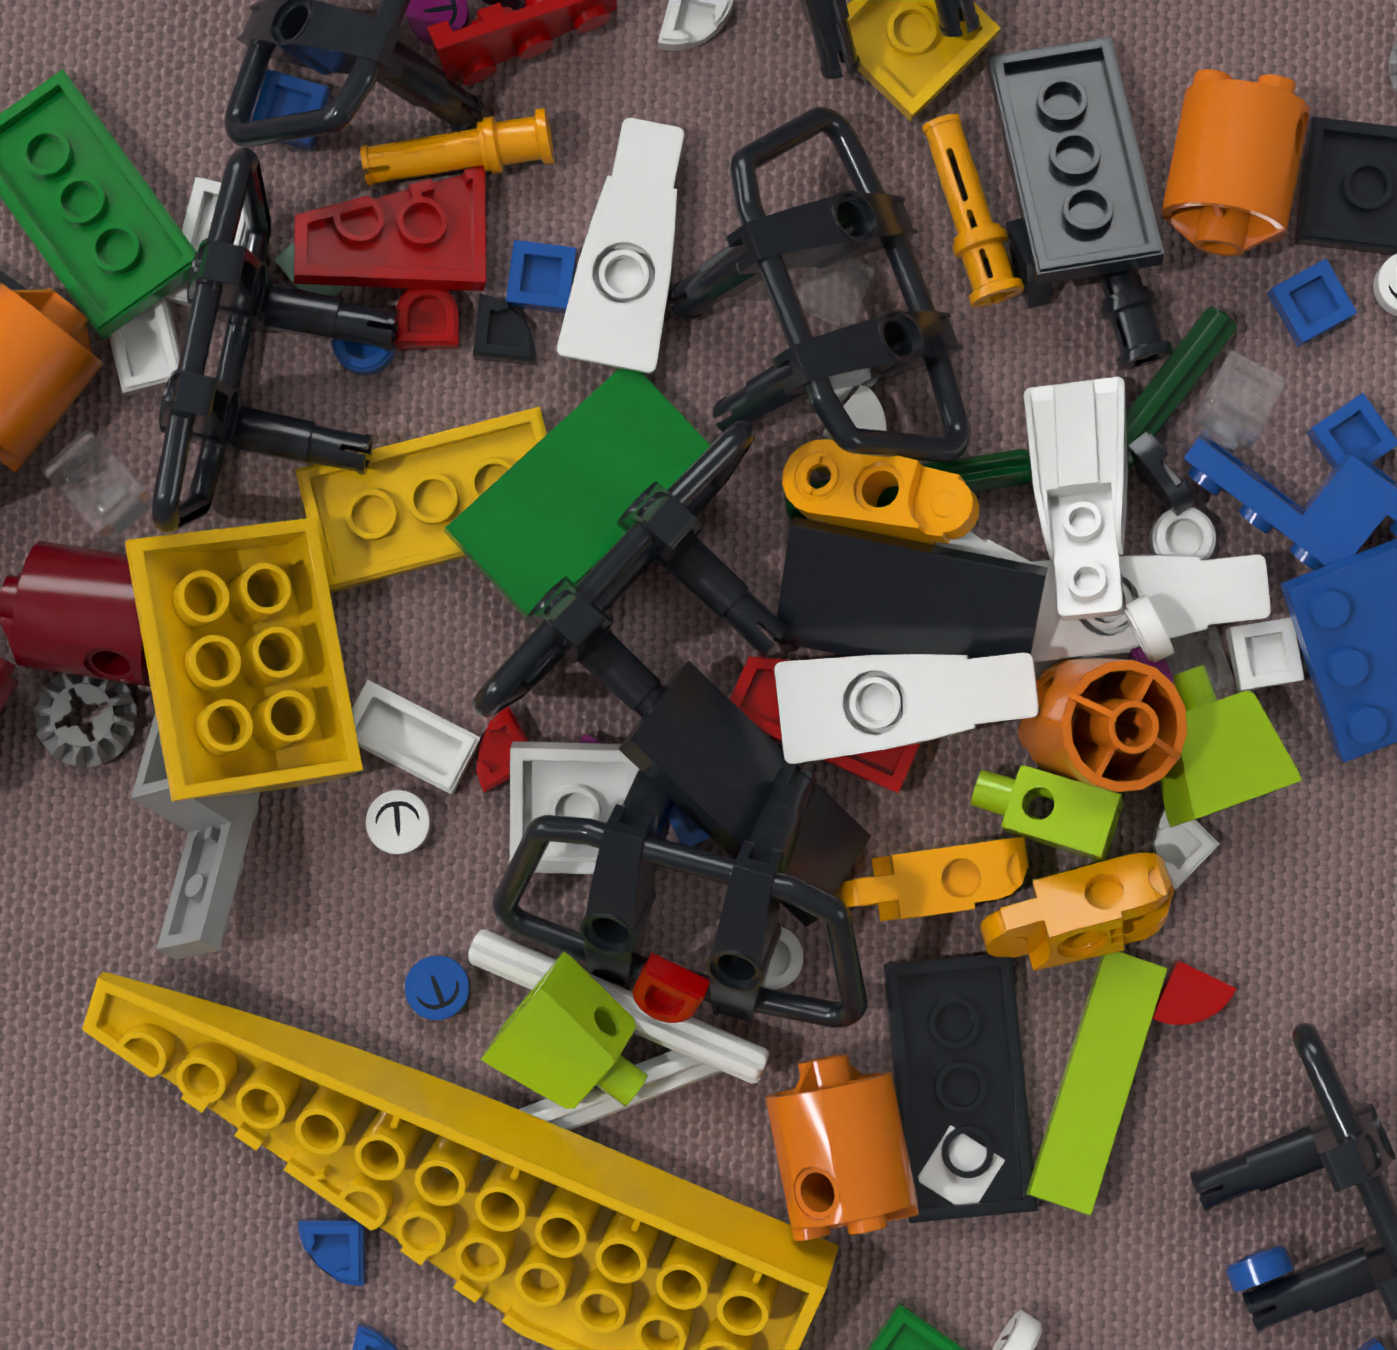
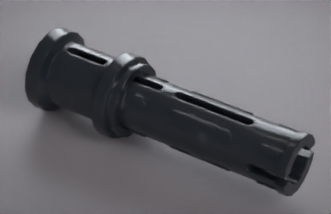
(1133, 319)

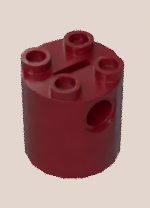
(74, 614)

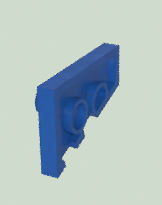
(1350, 646)

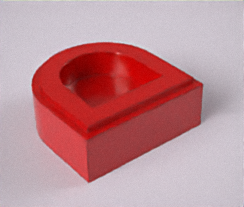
(428, 321)
(668, 990)

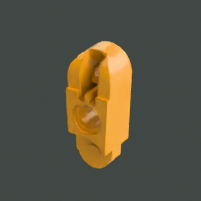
(927, 509)
(940, 879)
(1083, 912)

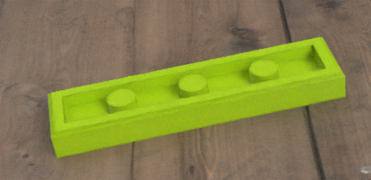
(1096, 1082)

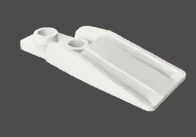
(627, 255)
(1081, 489)
(1180, 588)
(896, 700)

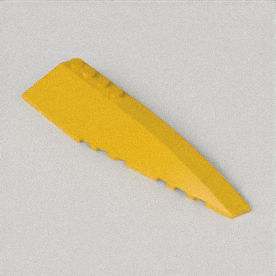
(549, 1232)

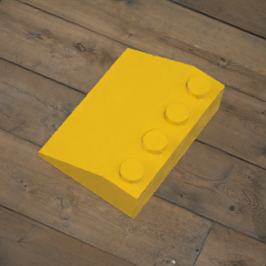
(243, 659)

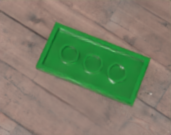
(88, 206)
(564, 496)

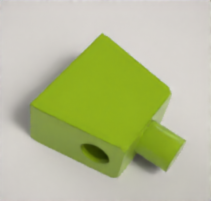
(1226, 754)
(1081, 817)
(568, 1039)

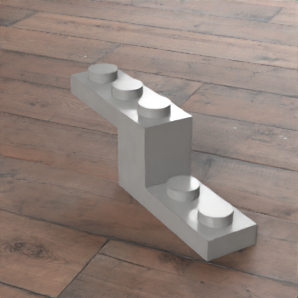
(210, 858)

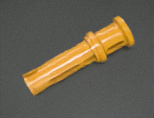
(489, 145)
(977, 243)

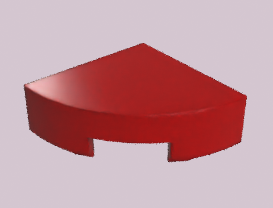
(494, 749)
(1190, 996)

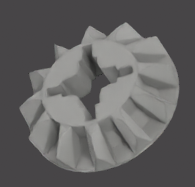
(111, 728)

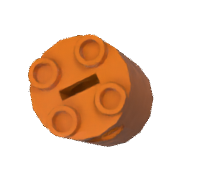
(1235, 161)
(42, 367)
(1106, 723)
(841, 1150)

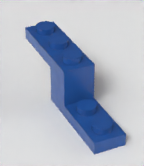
(1329, 524)

